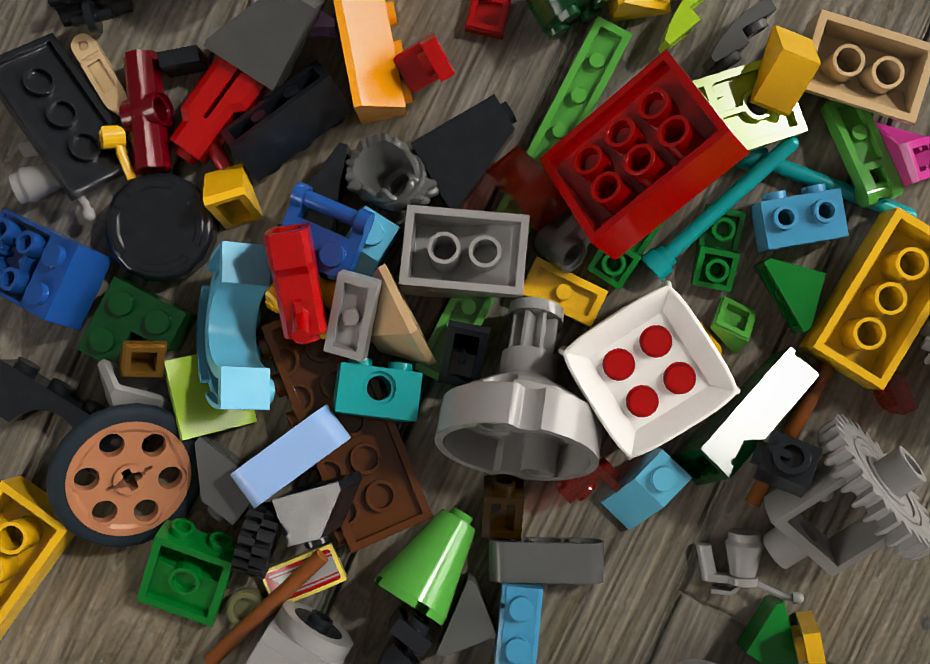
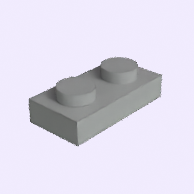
(352, 315)

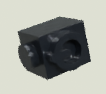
(785, 463)

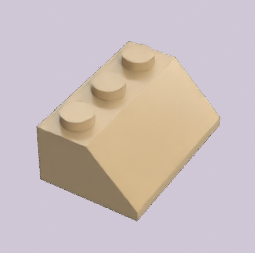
(868, 66)

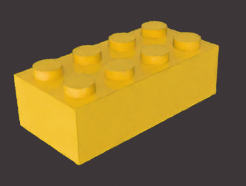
(876, 302)
(28, 544)

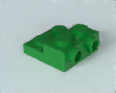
(188, 571)

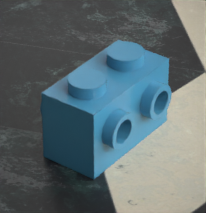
(799, 219)

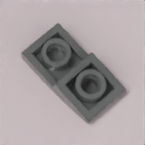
(735, 39)

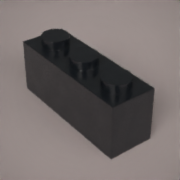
(287, 120)

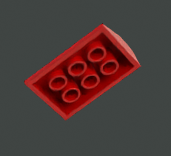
(641, 156)

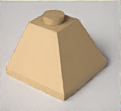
(395, 326)

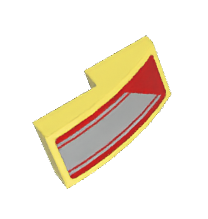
(326, 577)

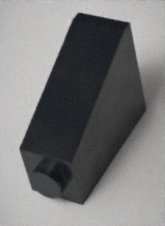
(465, 148)

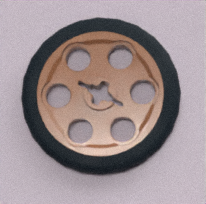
(80, 450)

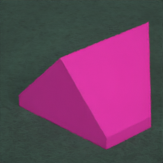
(909, 153)

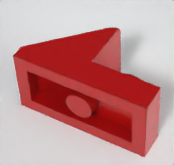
(423, 63)

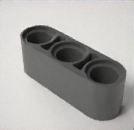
(546, 560)

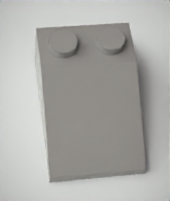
(463, 253)

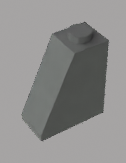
(267, 38)

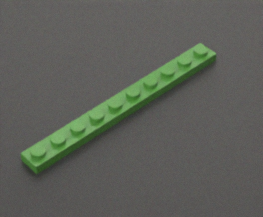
(570, 107)

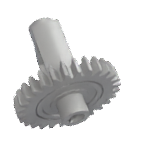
(881, 486)

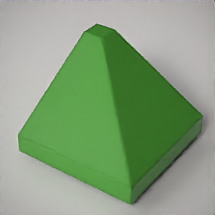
(733, 323)

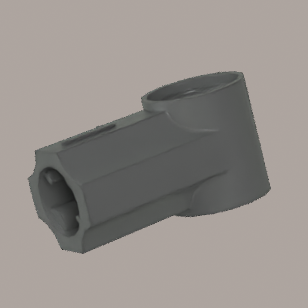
(563, 243)

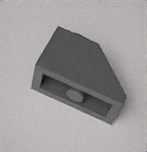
(216, 485)

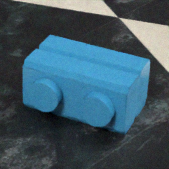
(518, 623)

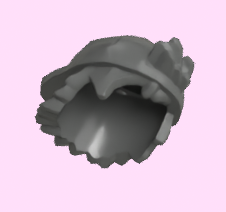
(388, 174)

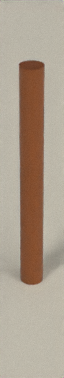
(796, 423)
(266, 607)

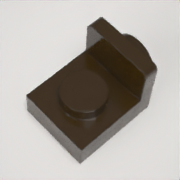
(502, 506)

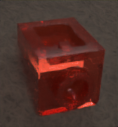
(584, 486)

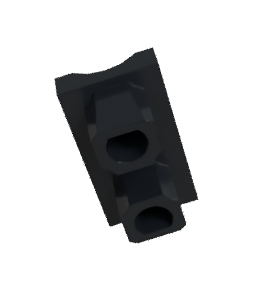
(90, 12)

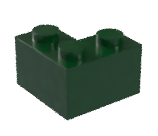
(131, 314)

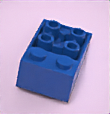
(48, 271)

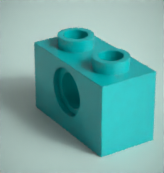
(401, 397)

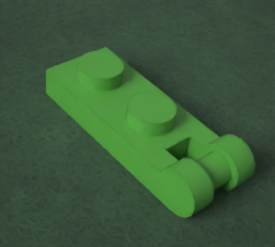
(862, 153)

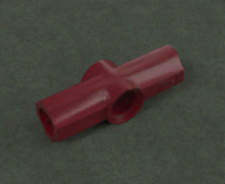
(146, 112)

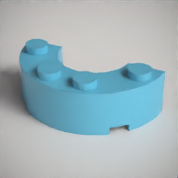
(228, 327)

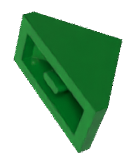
(793, 291)
(769, 634)

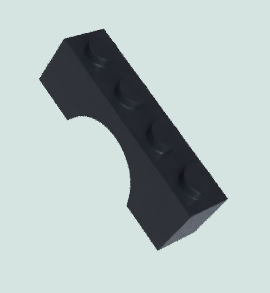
(27, 392)

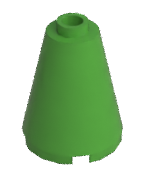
(431, 565)

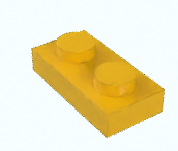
(575, 295)
(807, 639)

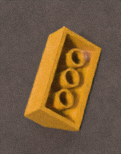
(369, 59)

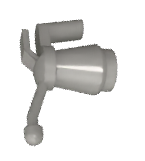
(37, 182)
(743, 556)

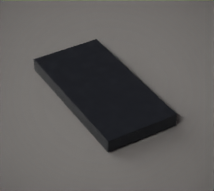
(59, 115)

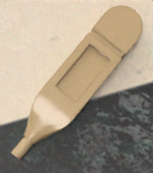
(99, 71)

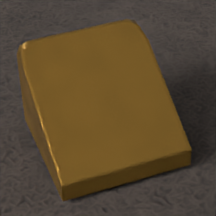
(142, 358)

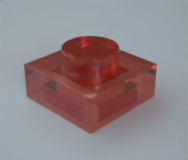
(896, 396)

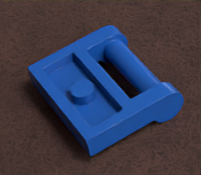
(332, 249)

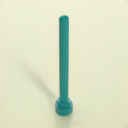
(811, 177)
(663, 258)

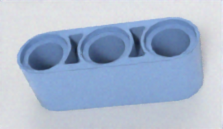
(290, 456)

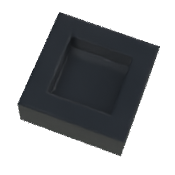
(183, 61)

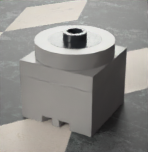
(301, 637)

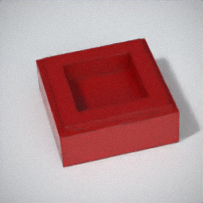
(488, 17)

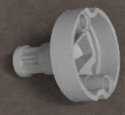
(522, 416)

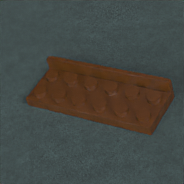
(389, 489)

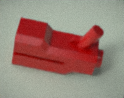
(211, 106)
(296, 281)

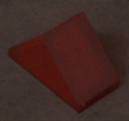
(528, 187)

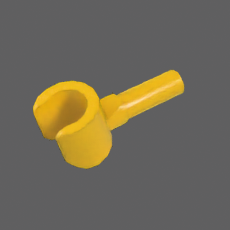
(115, 138)

